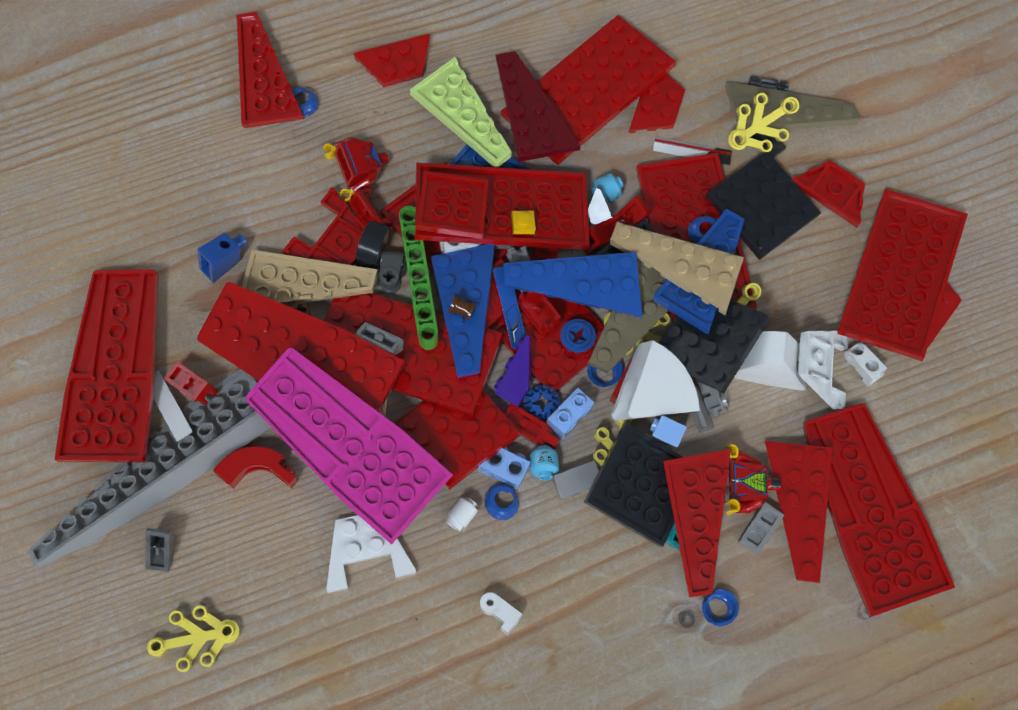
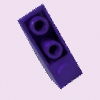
(517, 378)

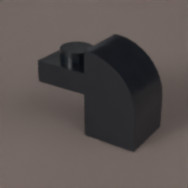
(372, 245)

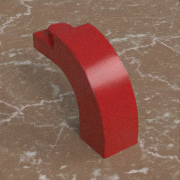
(630, 215)
(250, 459)

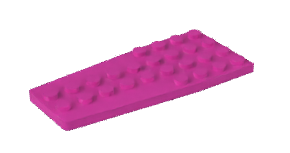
(348, 444)

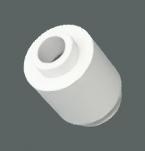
(461, 514)

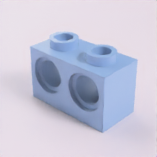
(570, 413)
(667, 430)
(501, 470)

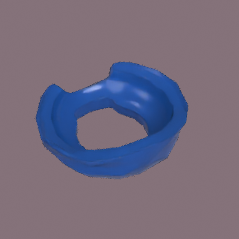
(312, 103)
(693, 229)
(617, 374)
(495, 511)
(732, 606)

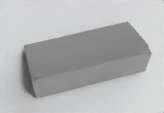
(380, 338)
(702, 418)
(575, 479)

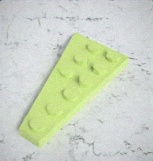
(458, 106)

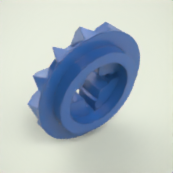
(575, 326)
(548, 394)

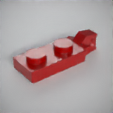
(531, 427)

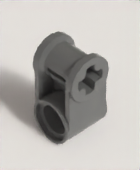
(391, 268)

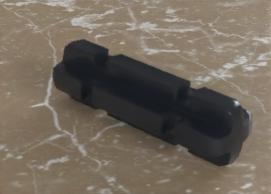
(768, 83)

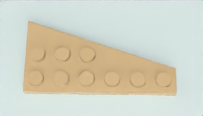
(688, 265)
(305, 279)

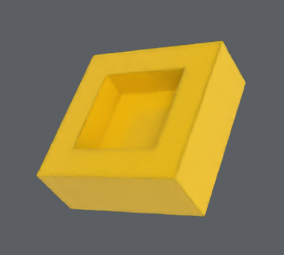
(523, 222)

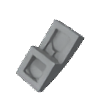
(761, 528)

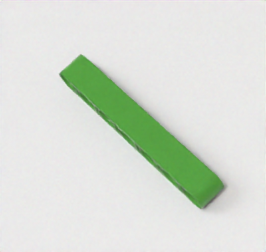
(421, 285)

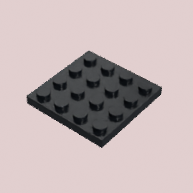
(767, 201)
(716, 356)
(635, 485)

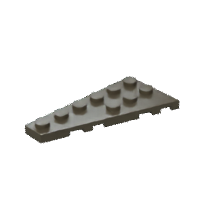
(812, 110)
(625, 330)

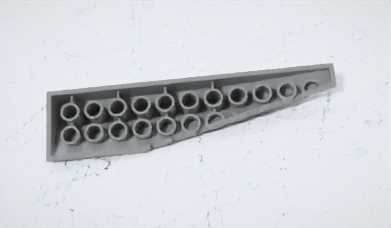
(170, 465)

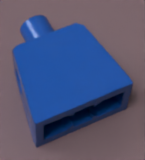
(220, 255)

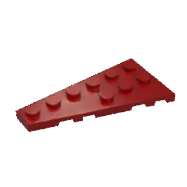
(263, 84)

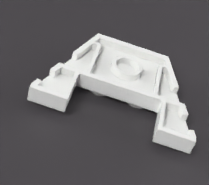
(817, 364)
(357, 542)

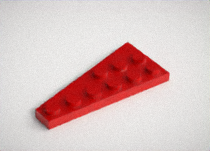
(803, 501)
(697, 504)

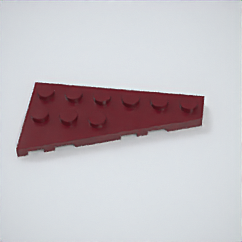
(532, 118)

